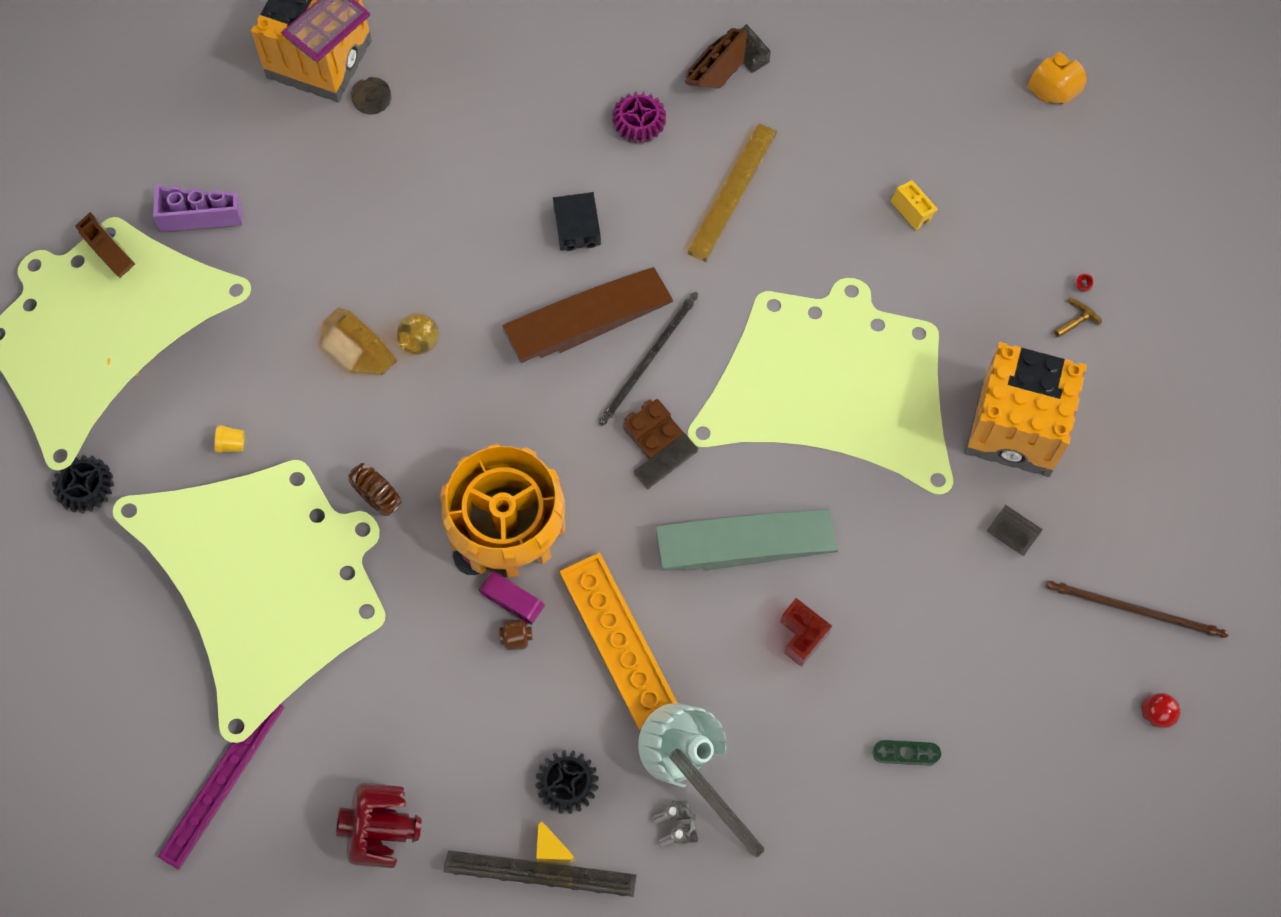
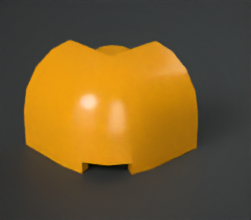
(1058, 79)

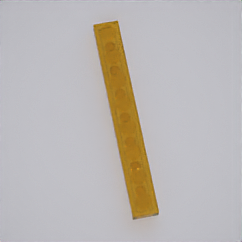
(732, 192)

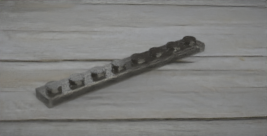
(540, 873)

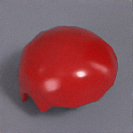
(1161, 710)

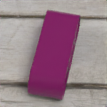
(511, 598)

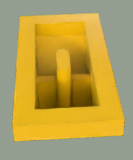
(550, 848)

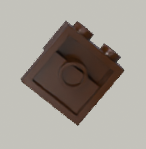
(651, 427)

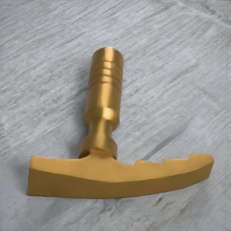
(1088, 313)

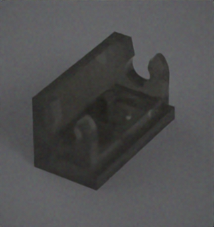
(756, 52)

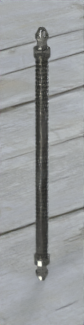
(610, 411)

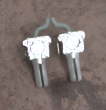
(684, 832)

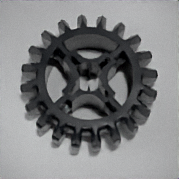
(67, 493)
(558, 787)

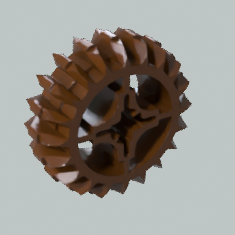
(374, 489)

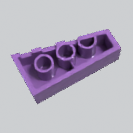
(195, 209)

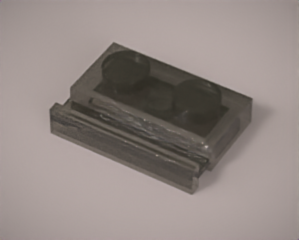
(1014, 530)

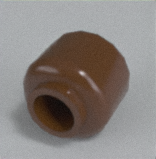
(515, 634)

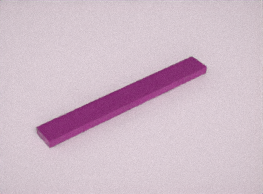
(214, 794)

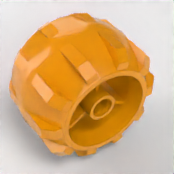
(494, 470)

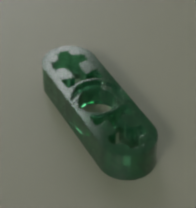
(889, 746)

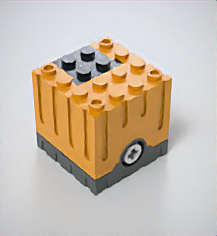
(294, 68)
(1026, 409)

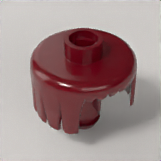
(372, 821)

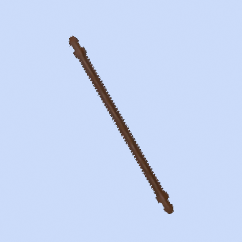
(1210, 630)

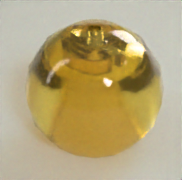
(417, 333)

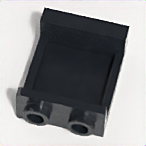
(577, 221)

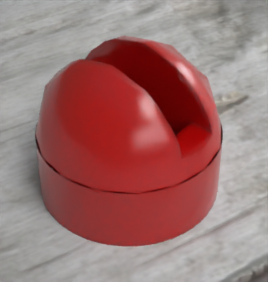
(1089, 282)

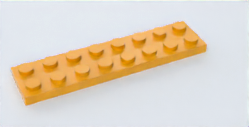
(617, 637)

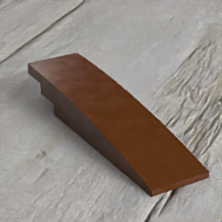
(586, 315)

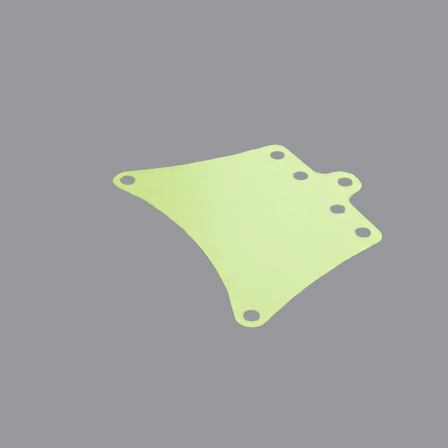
(89, 314)
(834, 385)
(261, 581)

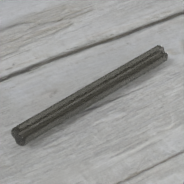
(716, 802)

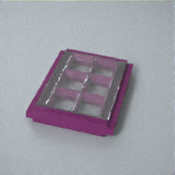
(325, 26)

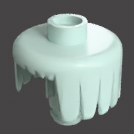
(683, 728)

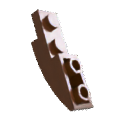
(104, 245)

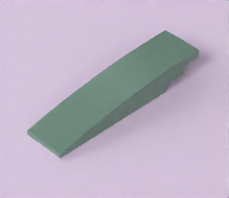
(745, 540)

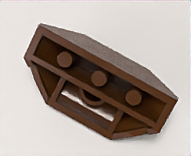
(718, 60)

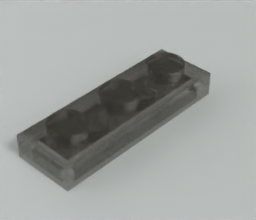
(666, 461)

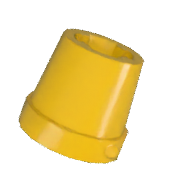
(229, 439)

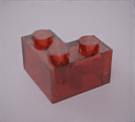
(808, 628)

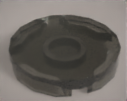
(371, 95)

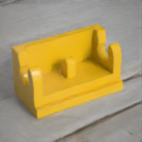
(913, 204)

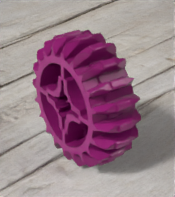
(628, 123)

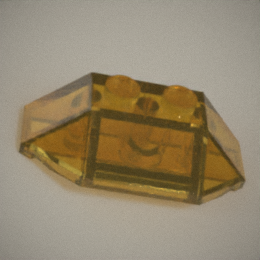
(355, 344)

